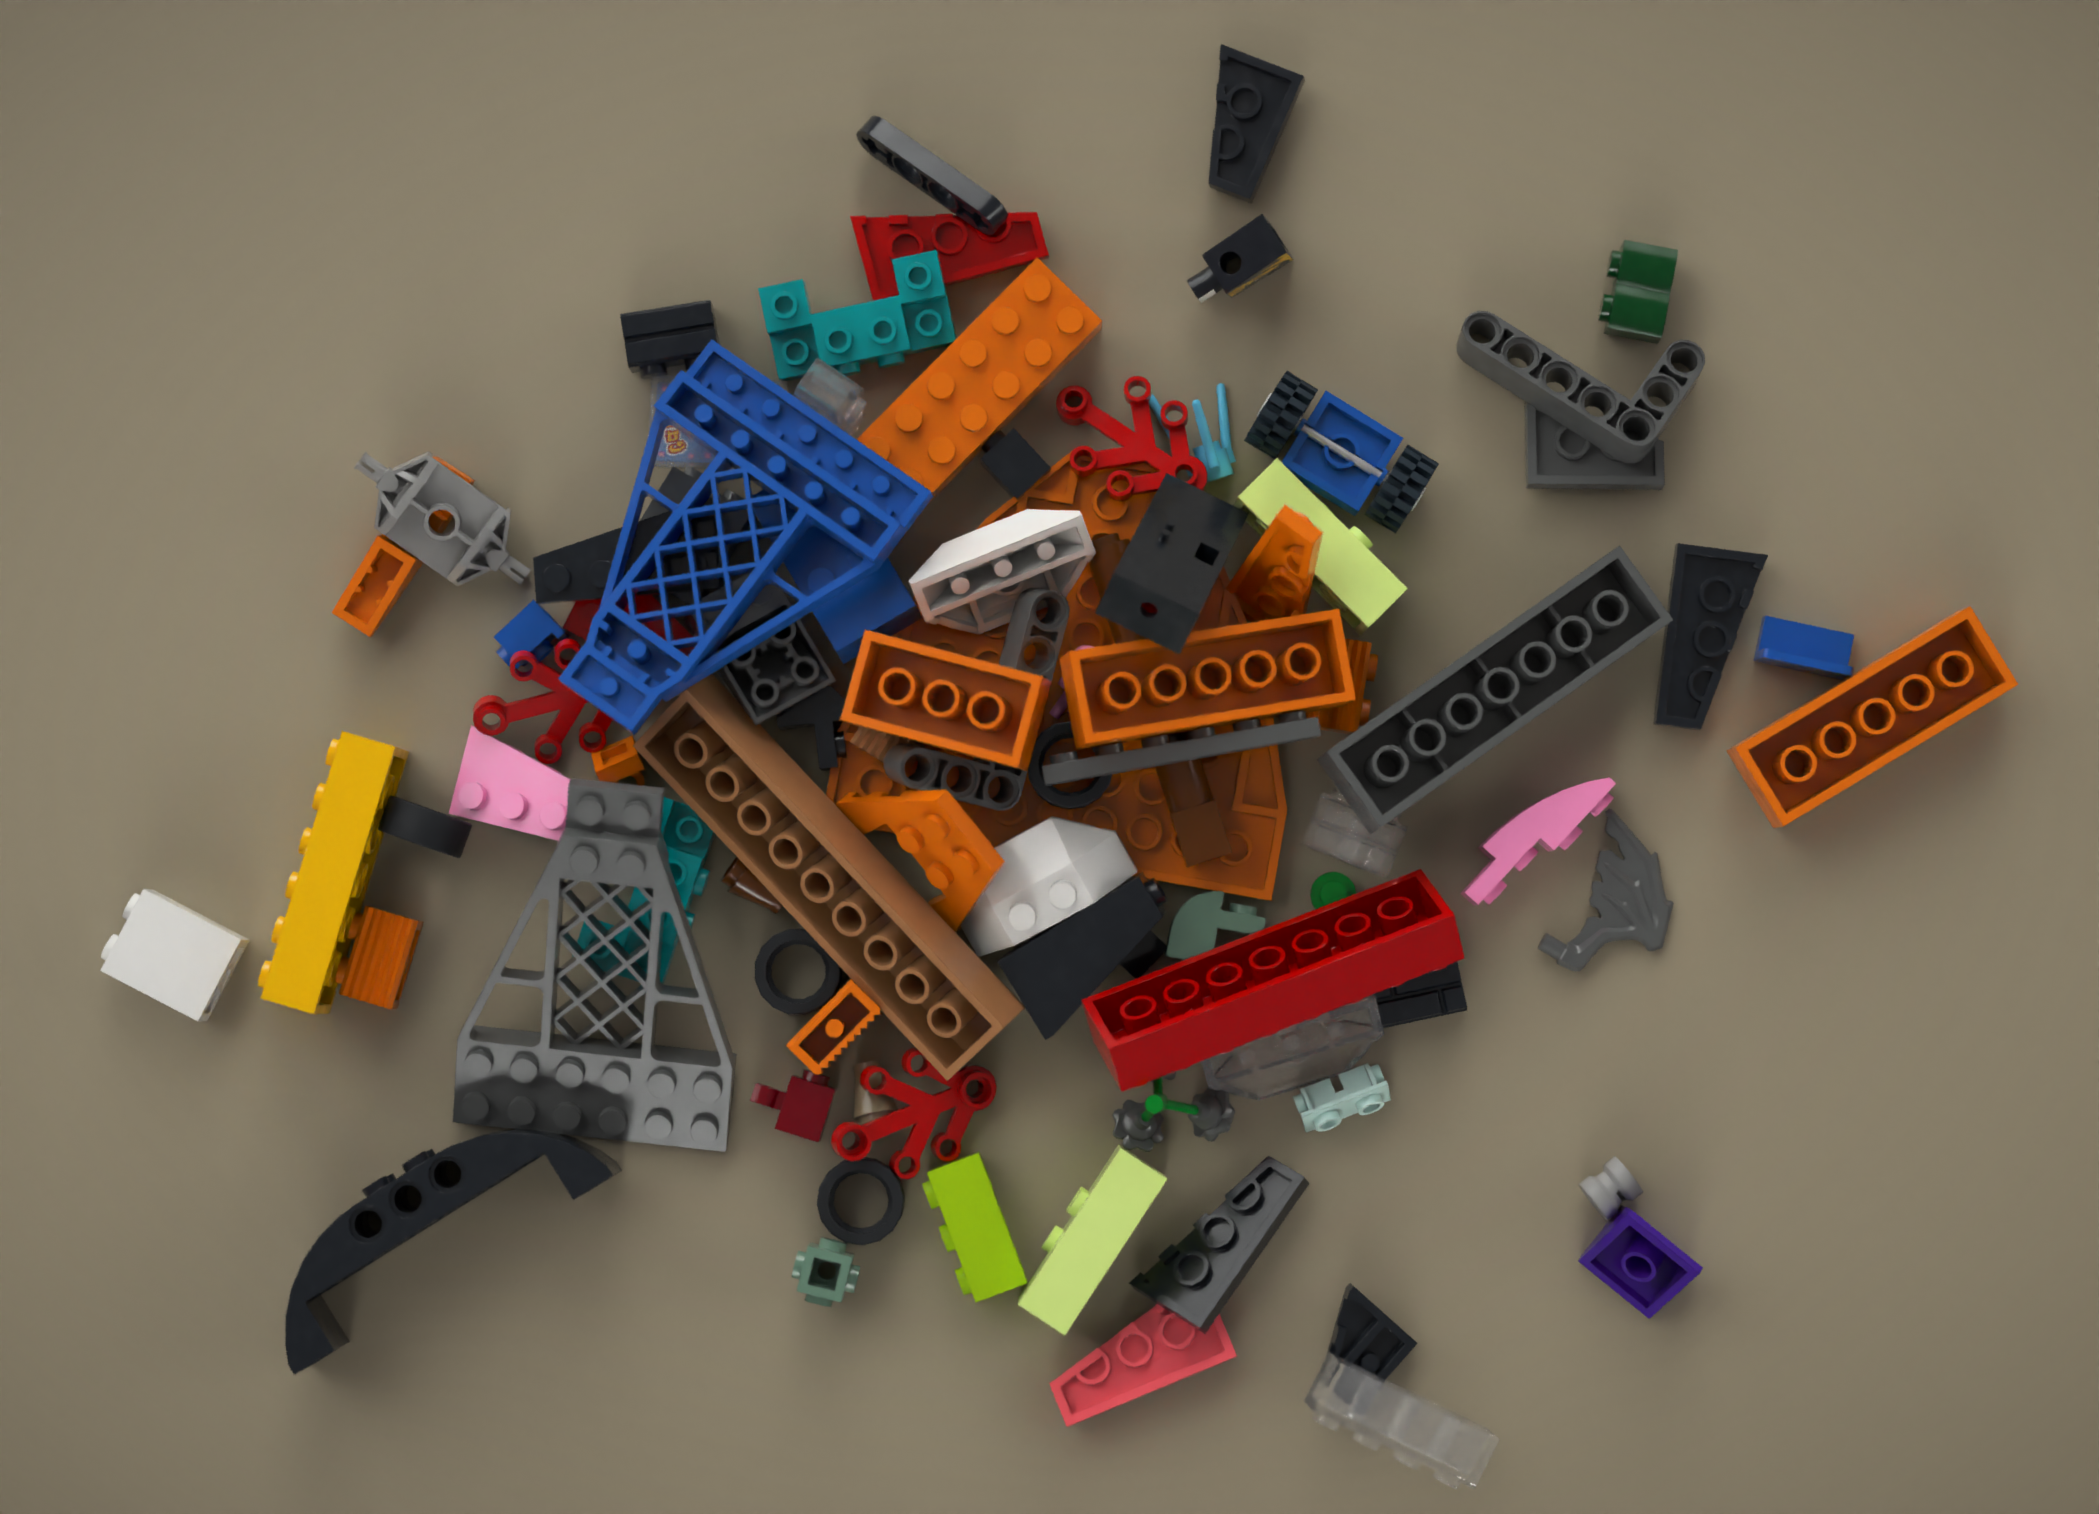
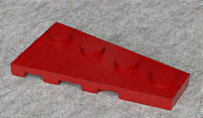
(960, 247)

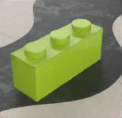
(974, 1227)

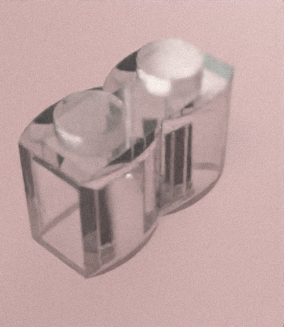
(832, 396)

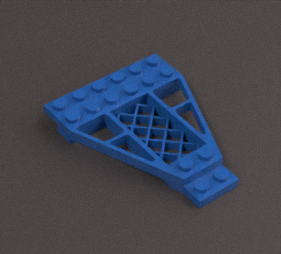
(789, 454)

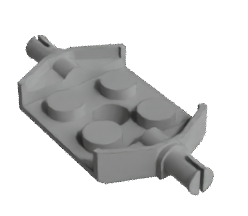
(418, 489)

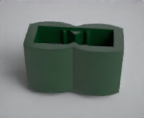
(1639, 291)

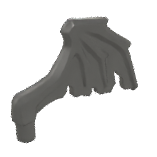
(1627, 899)

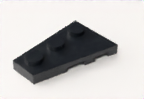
(1249, 120)

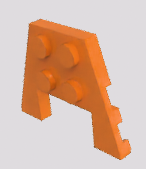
(939, 838)

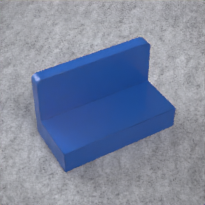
(1804, 648)

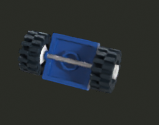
(1341, 452)

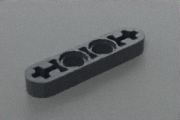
(932, 175)

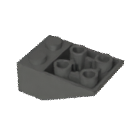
(778, 669)

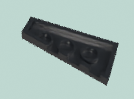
(583, 568)
(1707, 606)
(1213, 1259)

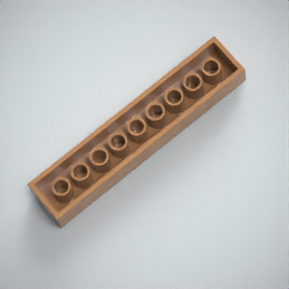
(828, 876)

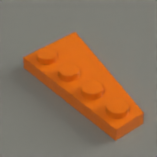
(1279, 569)

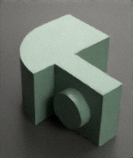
(1197, 921)

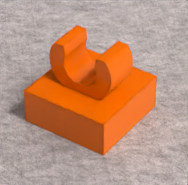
(619, 762)

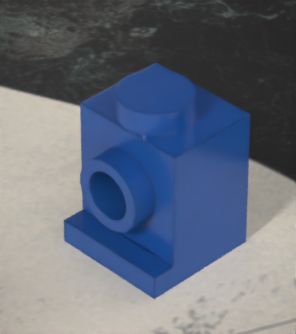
(529, 631)

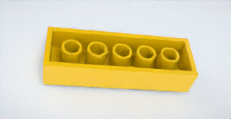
(333, 873)

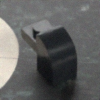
(822, 711)

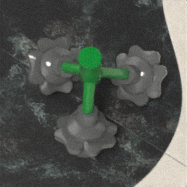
(1141, 1122)

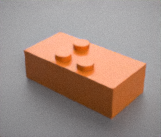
(946, 700)

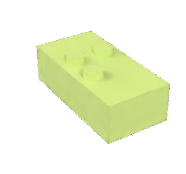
(1345, 569)
(1091, 1239)

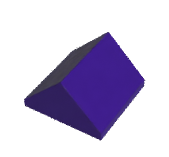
(1639, 1262)

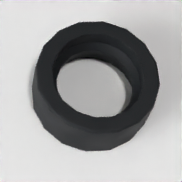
(1050, 793)
(424, 826)
(766, 985)
(869, 1234)

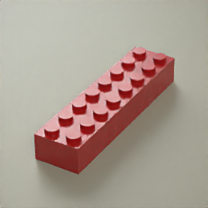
(1272, 979)

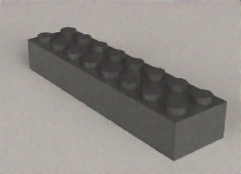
(1494, 689)

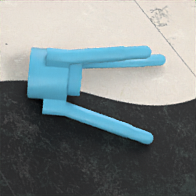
(1216, 460)

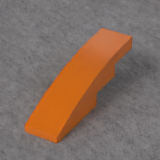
(385, 575)

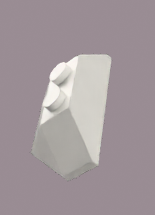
(979, 575)
(1044, 879)

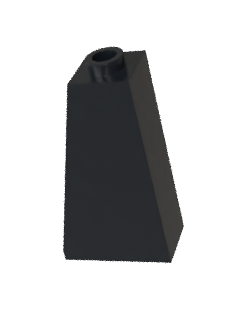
(1081, 951)

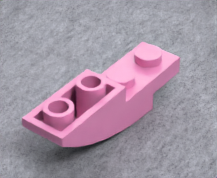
(1548, 822)

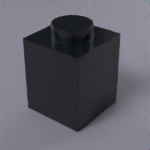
(1013, 462)

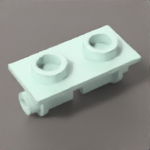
(1360, 1094)

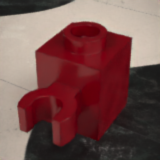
(802, 1107)

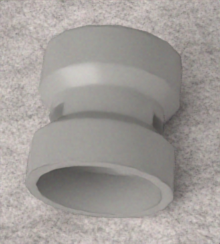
(1610, 1188)

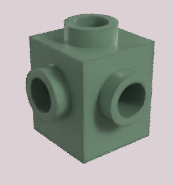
(822, 1290)

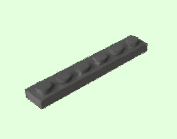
(1200, 744)

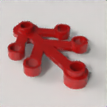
(1135, 446)
(560, 699)
(921, 1111)

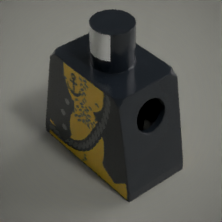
(1260, 256)

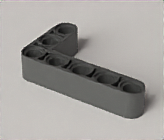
(1580, 387)
(978, 773)

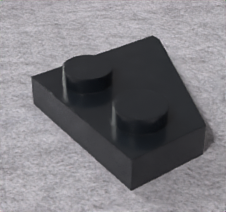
(1368, 1335)

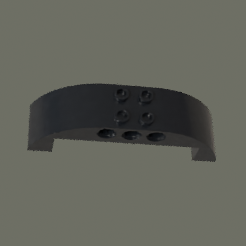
(352, 1244)

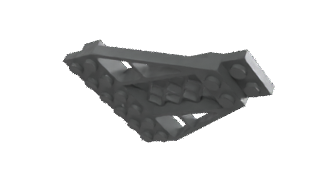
(593, 1083)

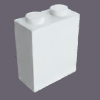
(173, 954)

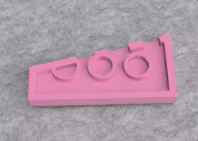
(509, 789)

